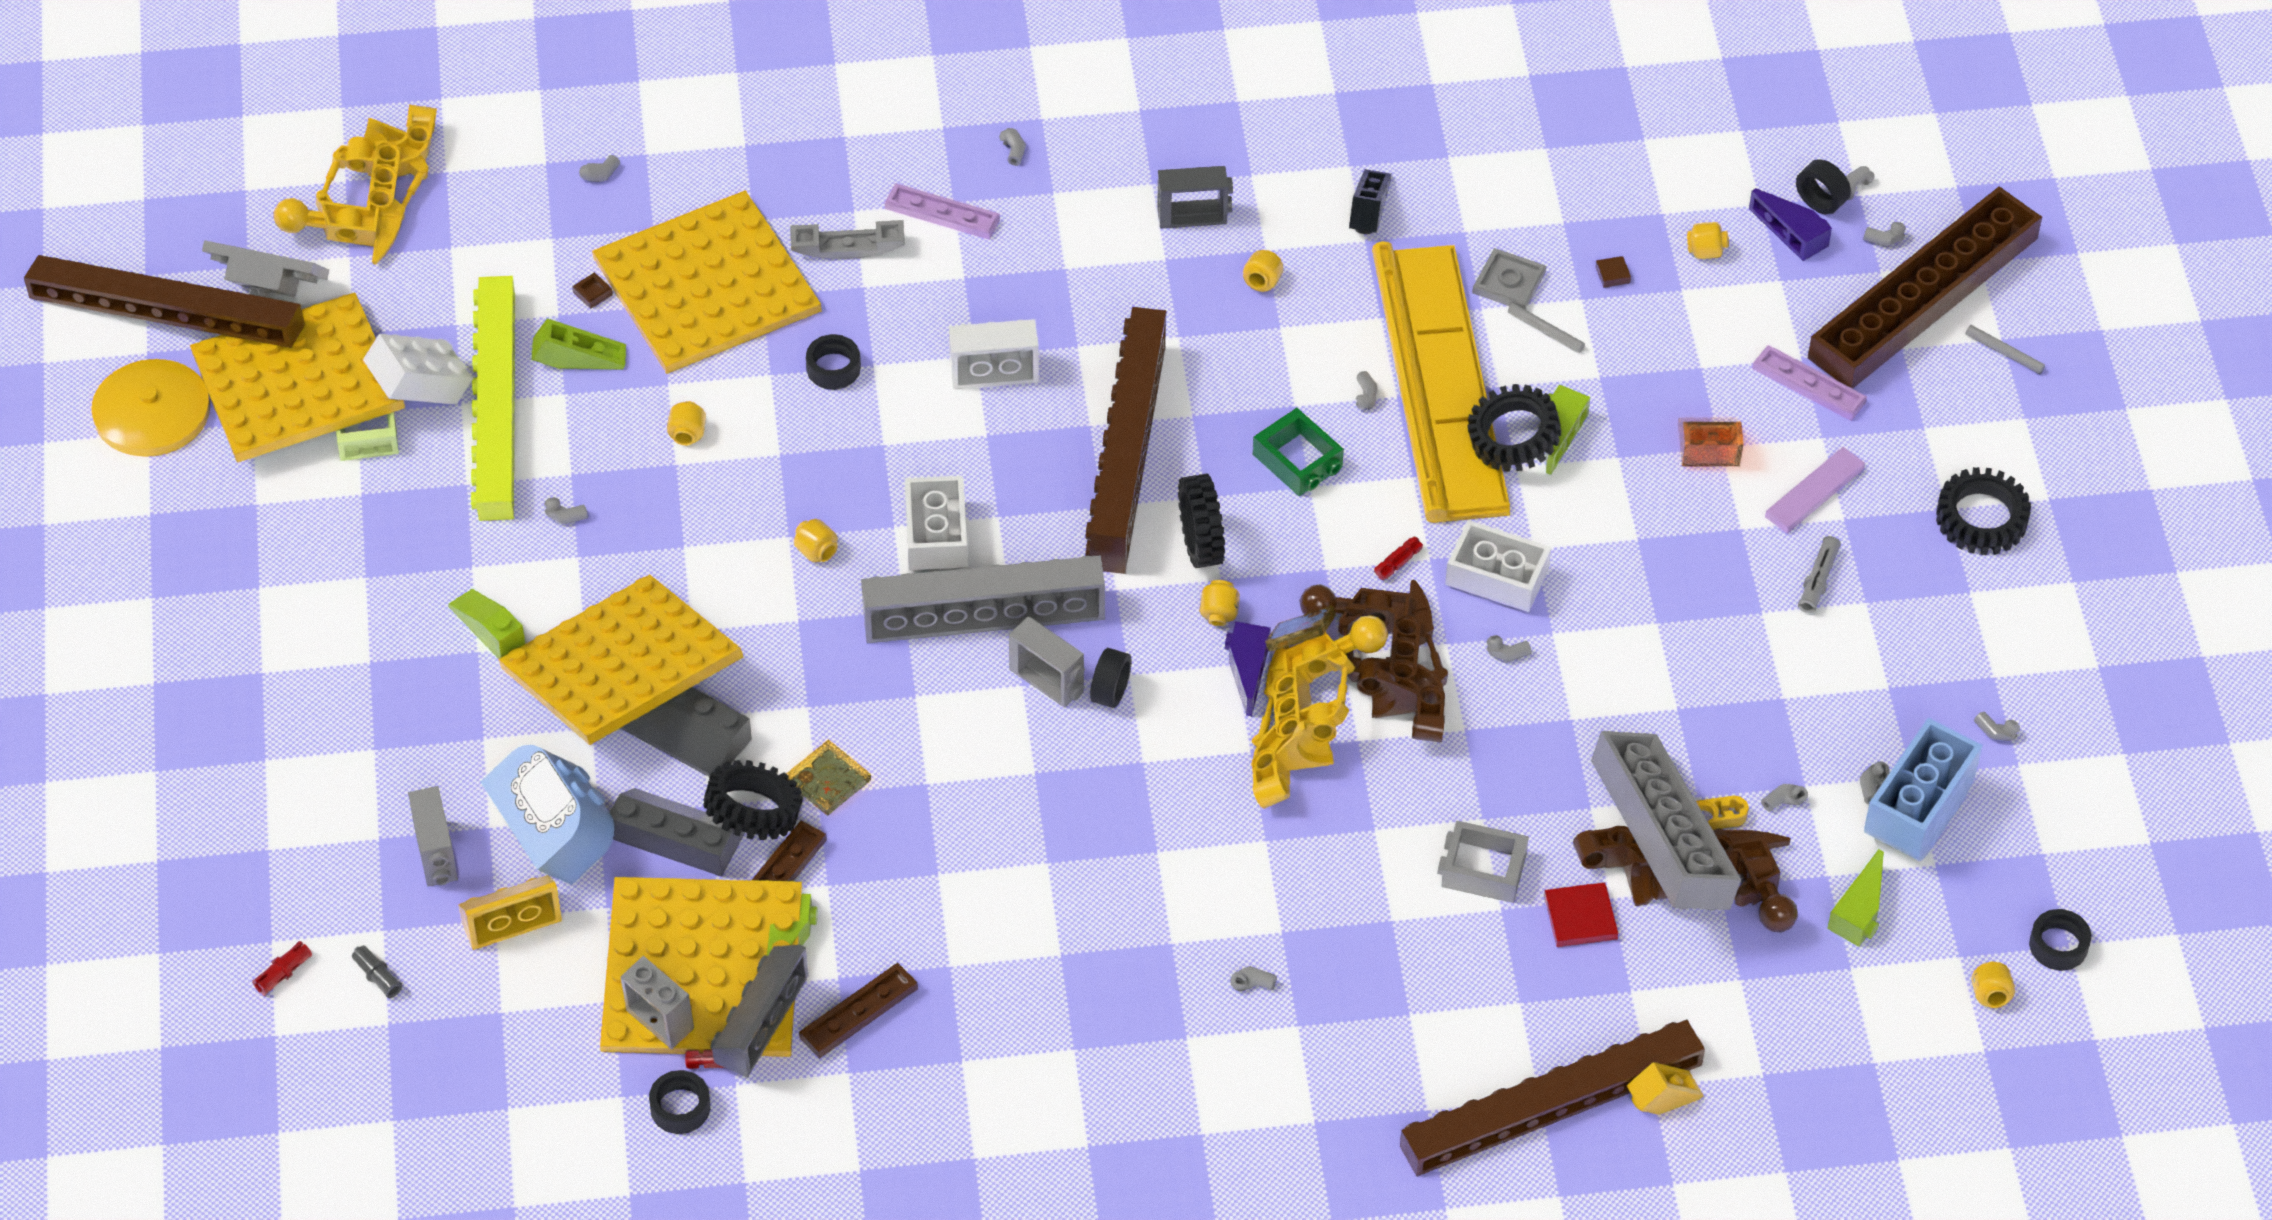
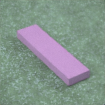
(942, 211)
(1809, 382)
(1814, 490)

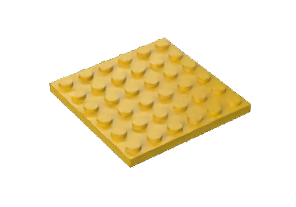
(706, 281)
(289, 395)
(620, 659)
(706, 941)

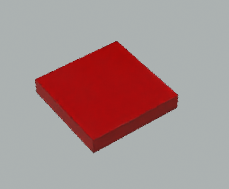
(1581, 914)

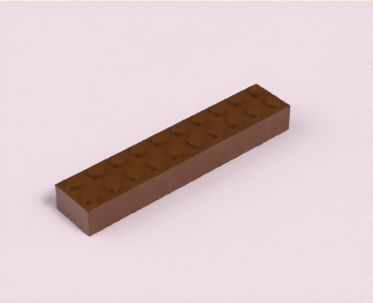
(1924, 287)
(1126, 438)

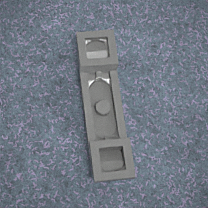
(847, 243)

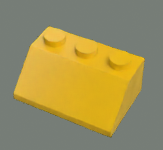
(510, 911)

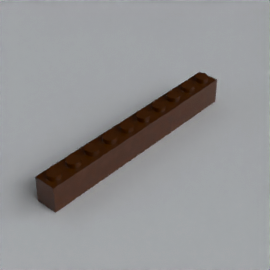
(164, 301)
(1545, 1098)

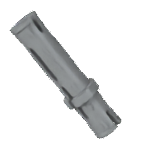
(1815, 583)

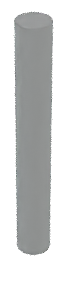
(1546, 327)
(2005, 349)

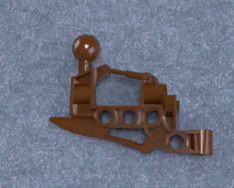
(1397, 682)
(1746, 849)

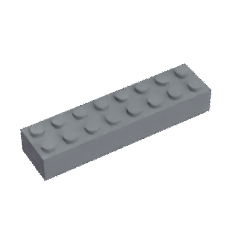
(982, 599)
(1665, 821)

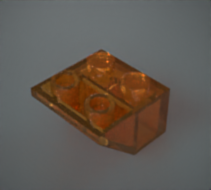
(1710, 441)

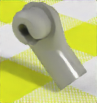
(1013, 138)
(1369, 388)
(562, 514)
(1505, 652)
(1872, 778)
(1785, 794)

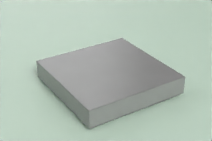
(1509, 279)

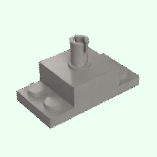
(262, 270)

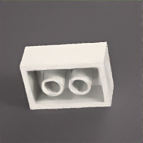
(993, 354)
(417, 369)
(936, 522)
(1498, 565)

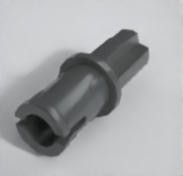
(376, 971)

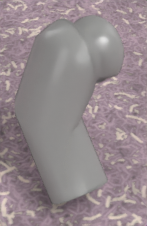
(599, 171)
(1861, 174)
(1888, 237)
(1997, 731)
(1250, 977)

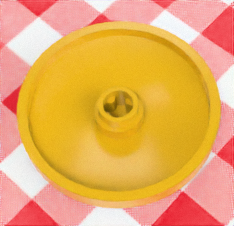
(150, 407)

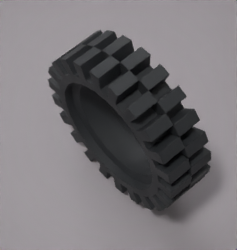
(1520, 453)
(1201, 520)
(1978, 537)
(748, 819)

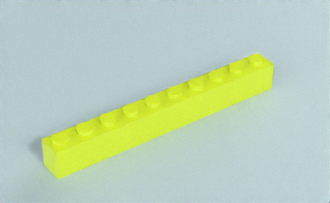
(495, 399)

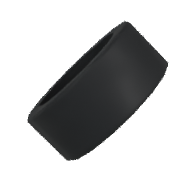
(1814, 195)
(833, 345)
(1110, 677)
(2063, 920)
(681, 1122)

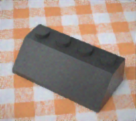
(694, 730)
(673, 831)
(761, 1009)

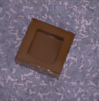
(1613, 271)
(592, 290)

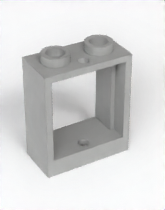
(1046, 662)
(432, 836)
(1479, 882)
(654, 995)

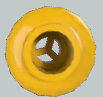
(1707, 240)
(1263, 270)
(686, 423)
(816, 540)
(1219, 602)
(1993, 984)

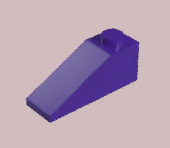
(1793, 224)
(1247, 660)

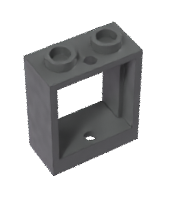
(1196, 211)

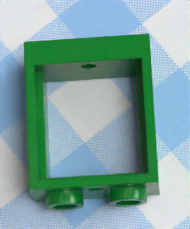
(1285, 430)

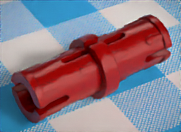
(282, 968)

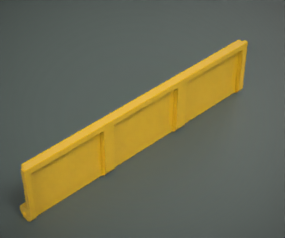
(1438, 380)

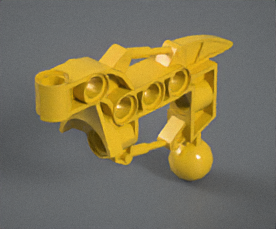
(382, 218)
(1303, 728)

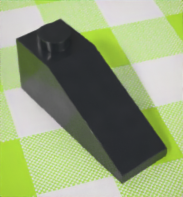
(1369, 201)

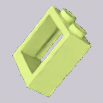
(369, 442)

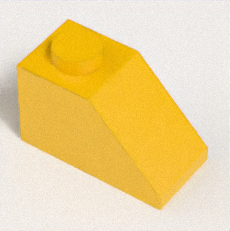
(1663, 1089)

